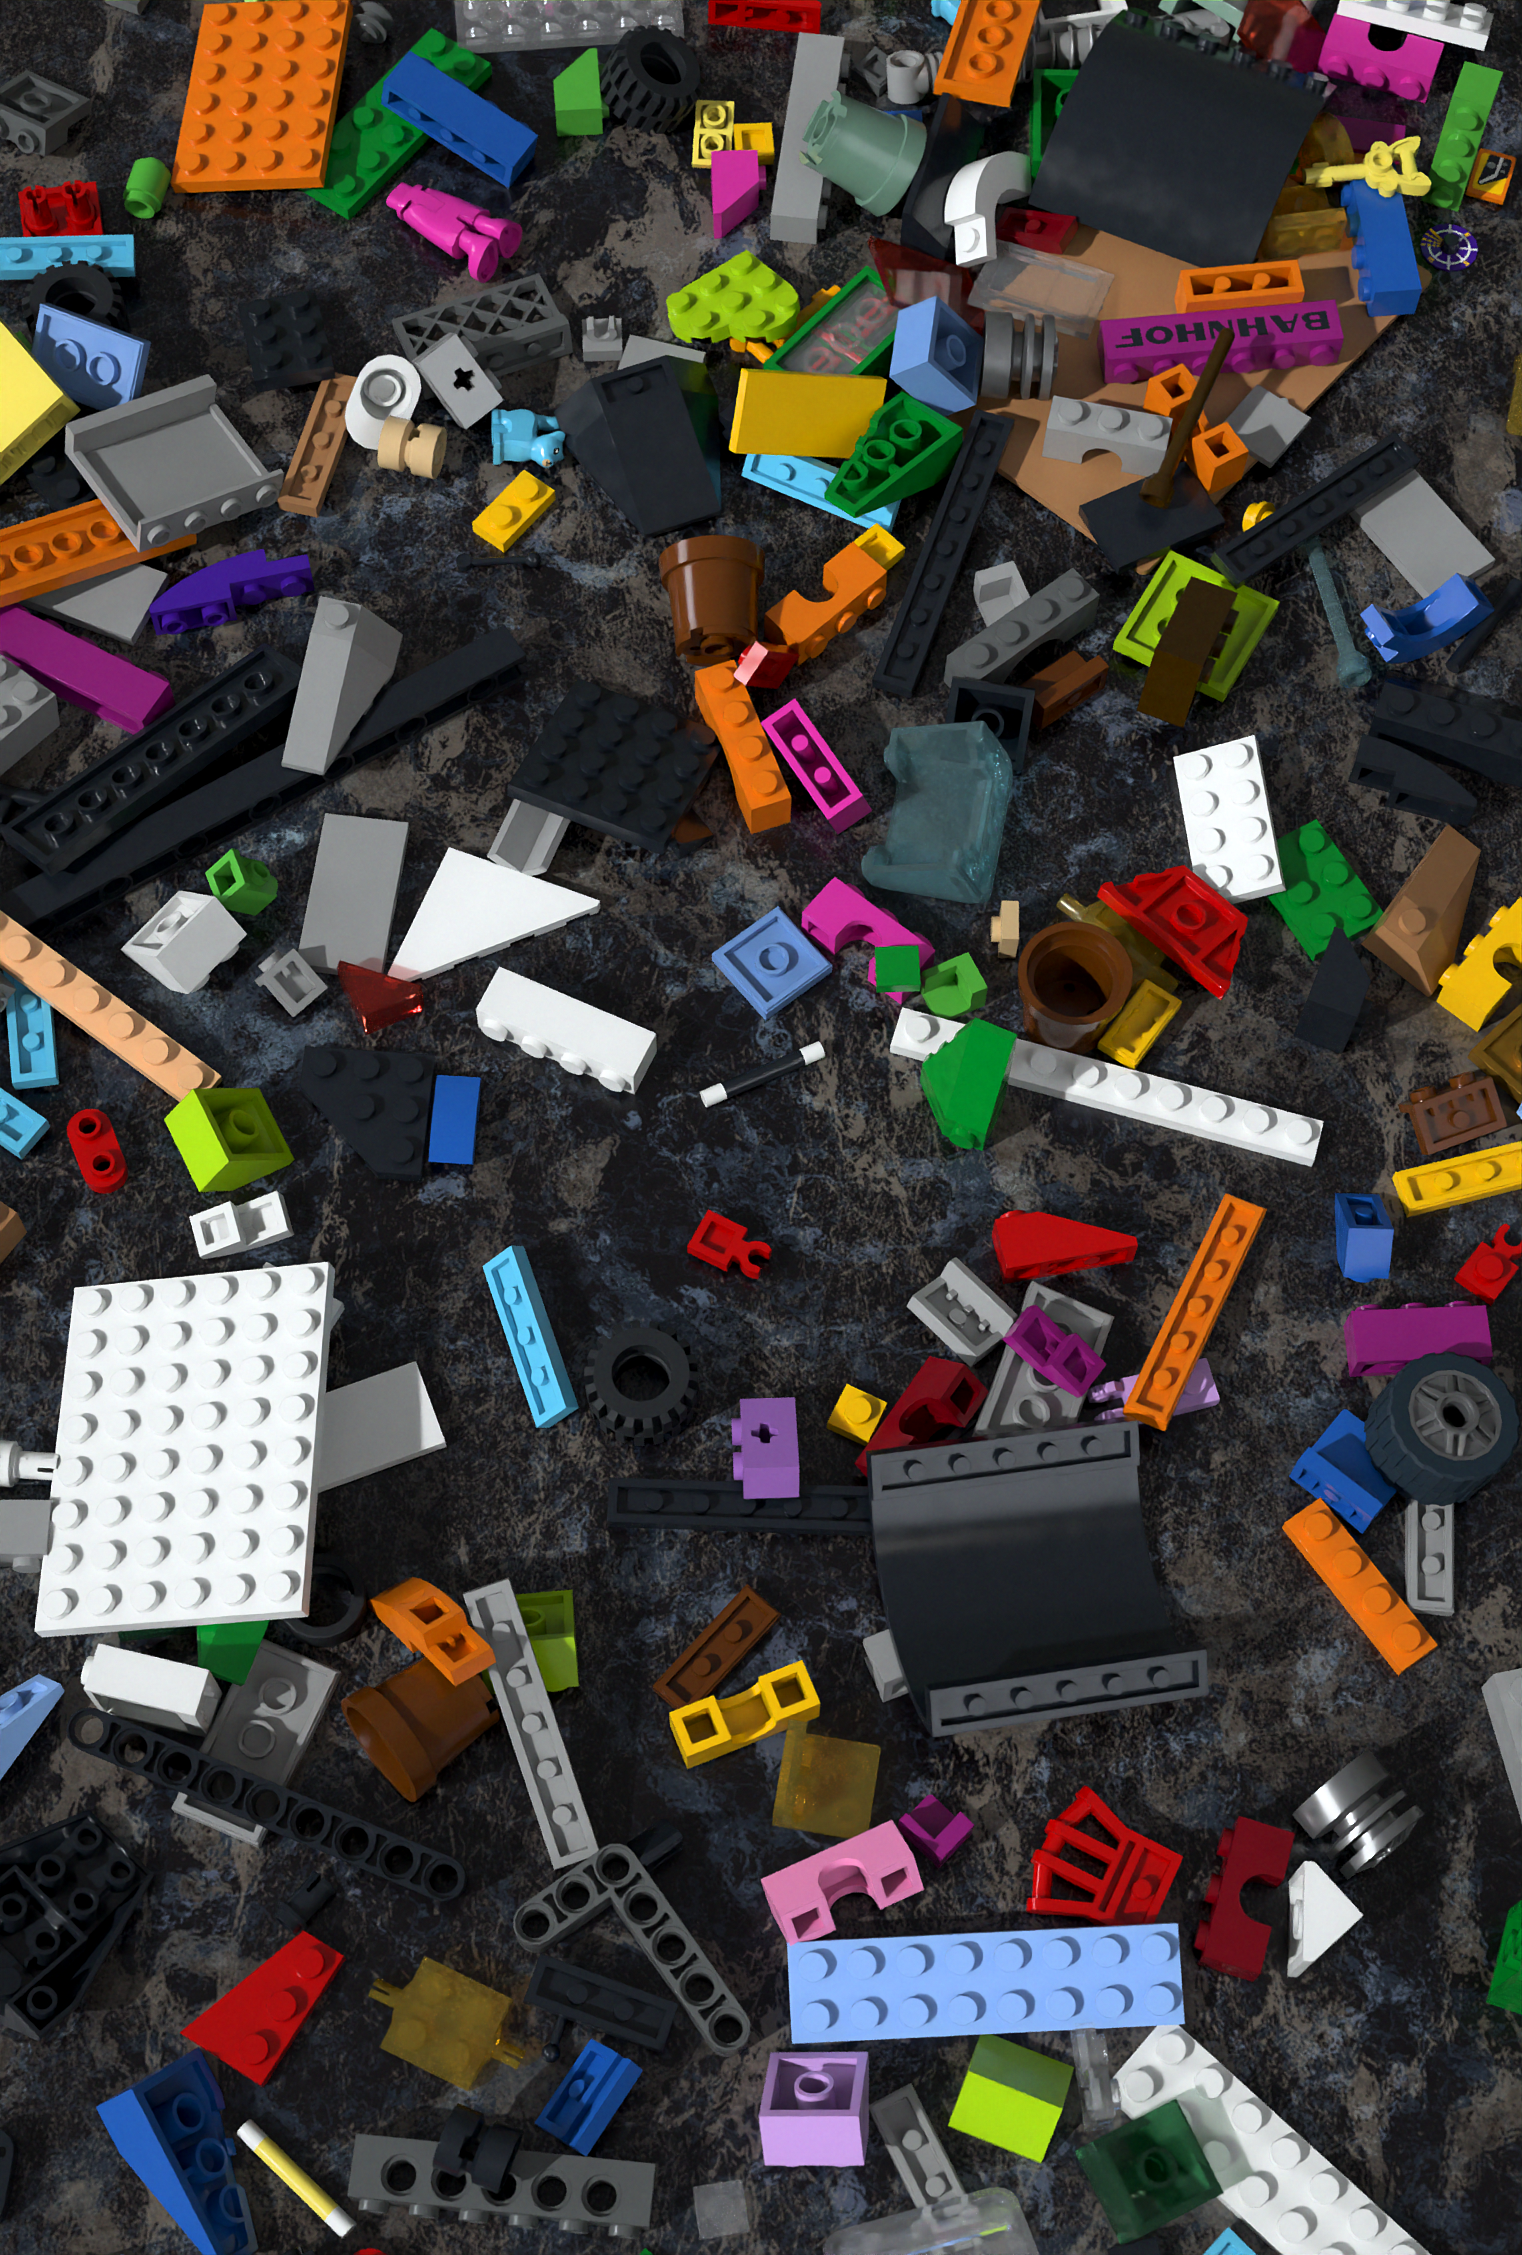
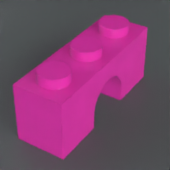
(1399, 72)
(845, 915)

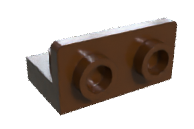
(1454, 1112)

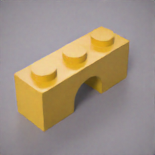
(1475, 987)
(724, 1725)

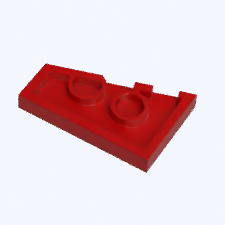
(267, 2009)

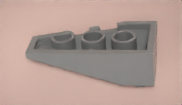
(342, 672)

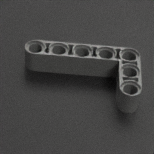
(648, 1934)

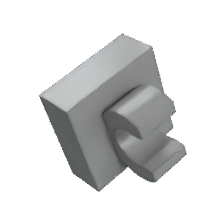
(602, 339)

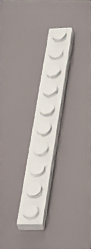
(1131, 1093)

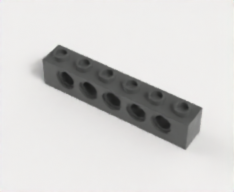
(633, 2181)

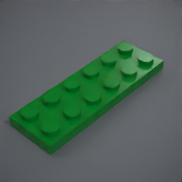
(375, 141)

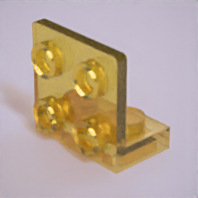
(825, 1783)

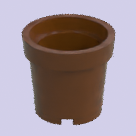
(713, 595)
(1078, 958)
(417, 1724)

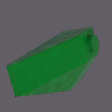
(897, 457)
(969, 1082)

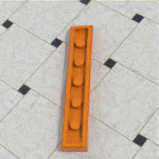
(1194, 1312)

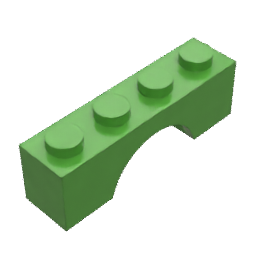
(1462, 135)

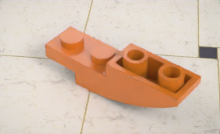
(434, 1625)

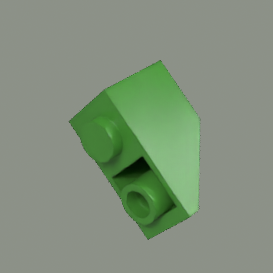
(578, 97)

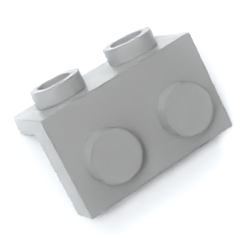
(963, 1312)

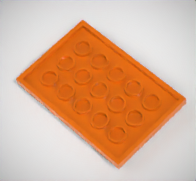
(262, 96)

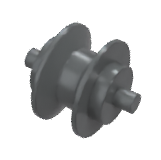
(372, 22)

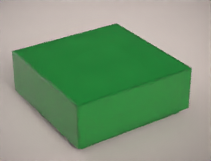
(897, 969)

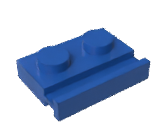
(588, 2097)

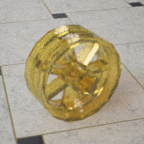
(1326, 143)

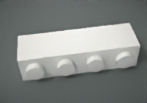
(566, 1031)

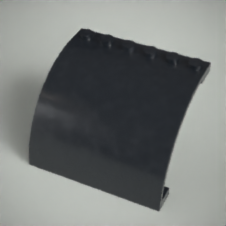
(1177, 140)
(1023, 1578)

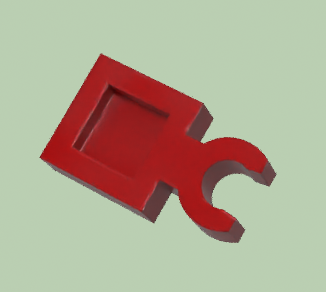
(722, 1242)
(1490, 1268)

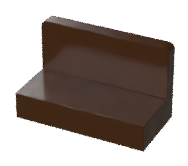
(1065, 686)

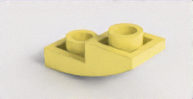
(712, 130)

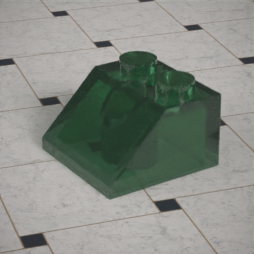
(1149, 2172)

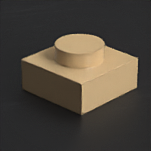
(1006, 929)

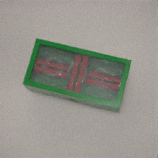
(846, 335)

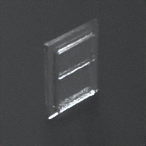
(1042, 284)

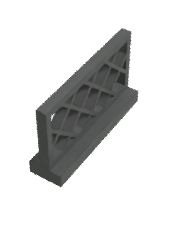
(501, 353)

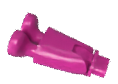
(457, 227)

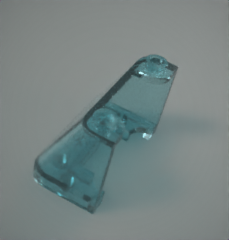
(943, 813)

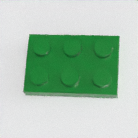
(1321, 891)

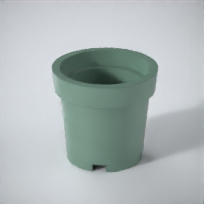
(864, 150)

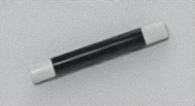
(762, 1074)

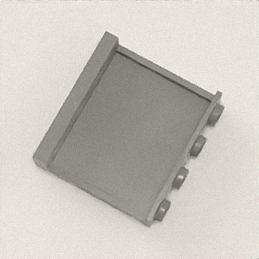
(170, 464)

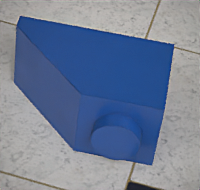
(1363, 1236)

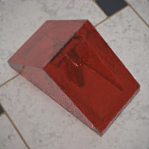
(377, 997)

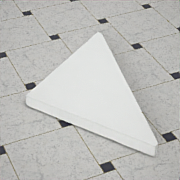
(478, 911)

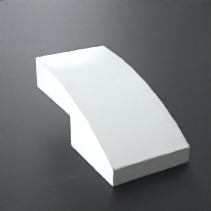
(243, 1227)

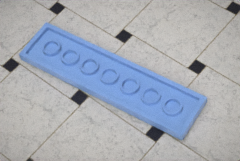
(985, 1982)

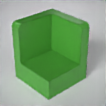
(953, 987)

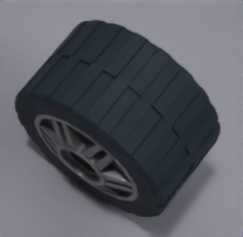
(1442, 1428)

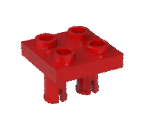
(61, 210)

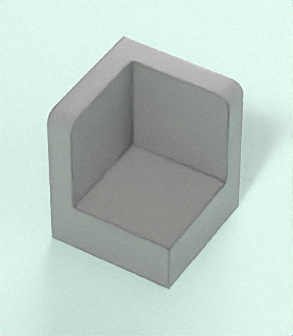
(998, 591)

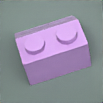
(815, 2109)

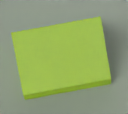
(1011, 2097)

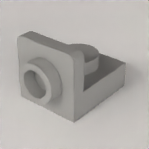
(290, 980)

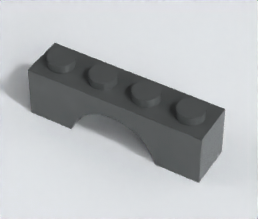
(1051, 613)

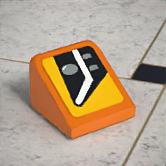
(1491, 176)

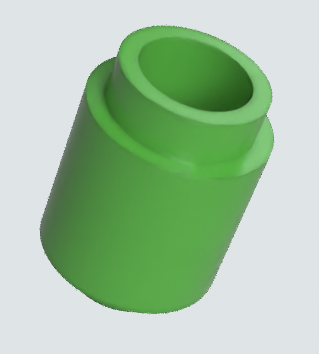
(146, 187)

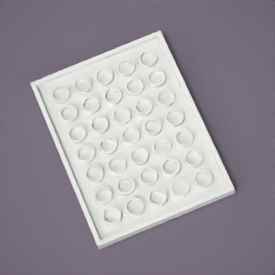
(188, 1452)

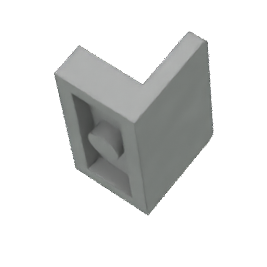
(528, 839)

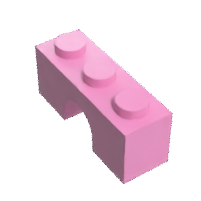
(868, 1863)

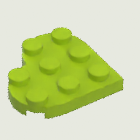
(736, 302)

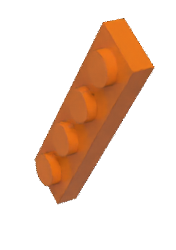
(1359, 1586)

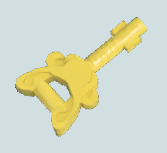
(1377, 170)

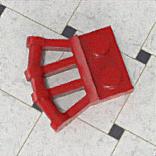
(1132, 1884)

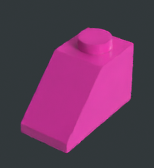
(734, 187)

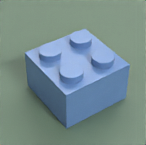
(937, 357)

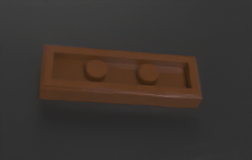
(718, 1649)

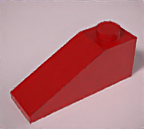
(767, 14)
(1051, 1245)

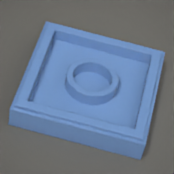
(771, 963)

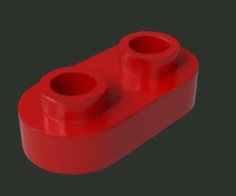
(96, 1148)

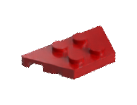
(1184, 922)

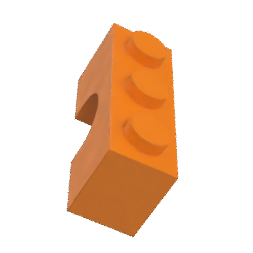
(1212, 453)
(807, 626)

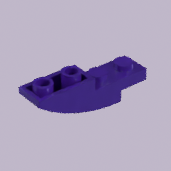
(213, 592)

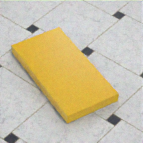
(803, 412)

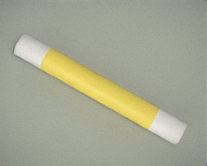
(296, 2178)

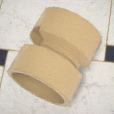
(412, 447)

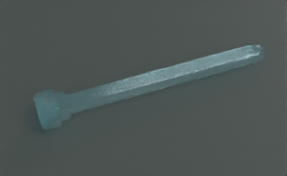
(1352, 667)

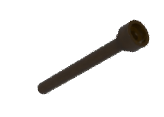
(1159, 488)

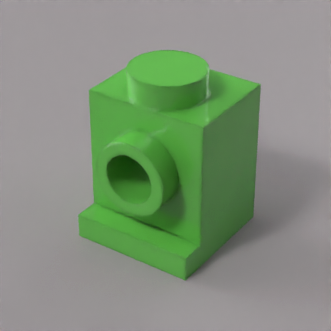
(250, 881)

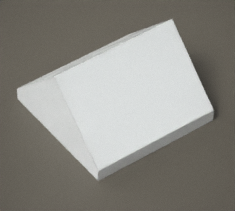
(1316, 1916)

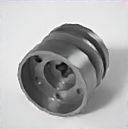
(1018, 356)
(1358, 1814)

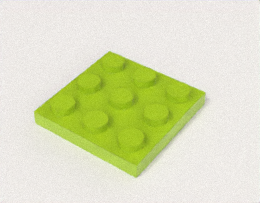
(1154, 609)

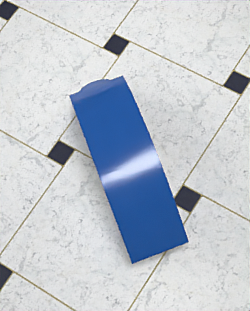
(1428, 624)

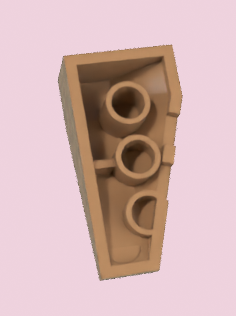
(1426, 916)

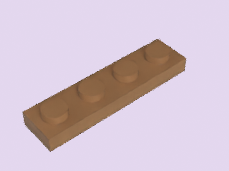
(318, 449)

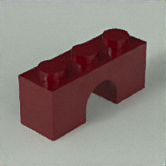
(936, 1398)
(1230, 1938)

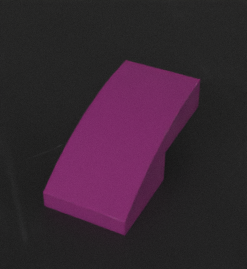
(1058, 1357)

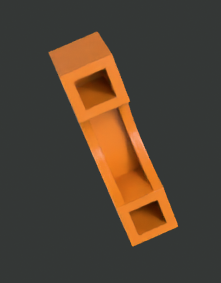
(753, 767)

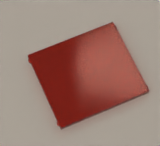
(1283, 32)
(914, 277)

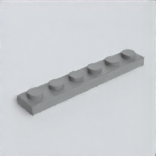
(532, 1724)

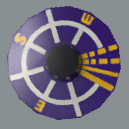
(1449, 247)

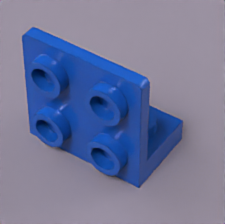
(1343, 1473)

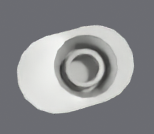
(382, 389)

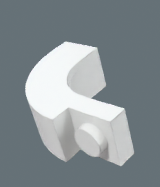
(974, 198)

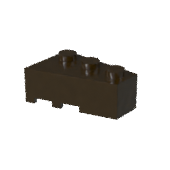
(1187, 651)

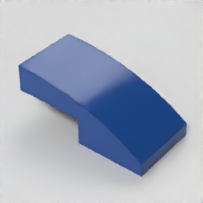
(455, 1119)

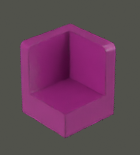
(935, 1830)

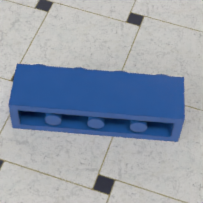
(459, 118)
(1381, 249)

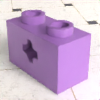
(768, 1448)

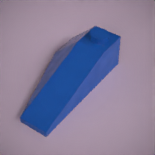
(178, 2147)

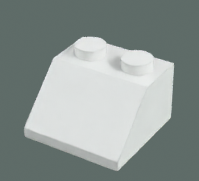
(185, 941)

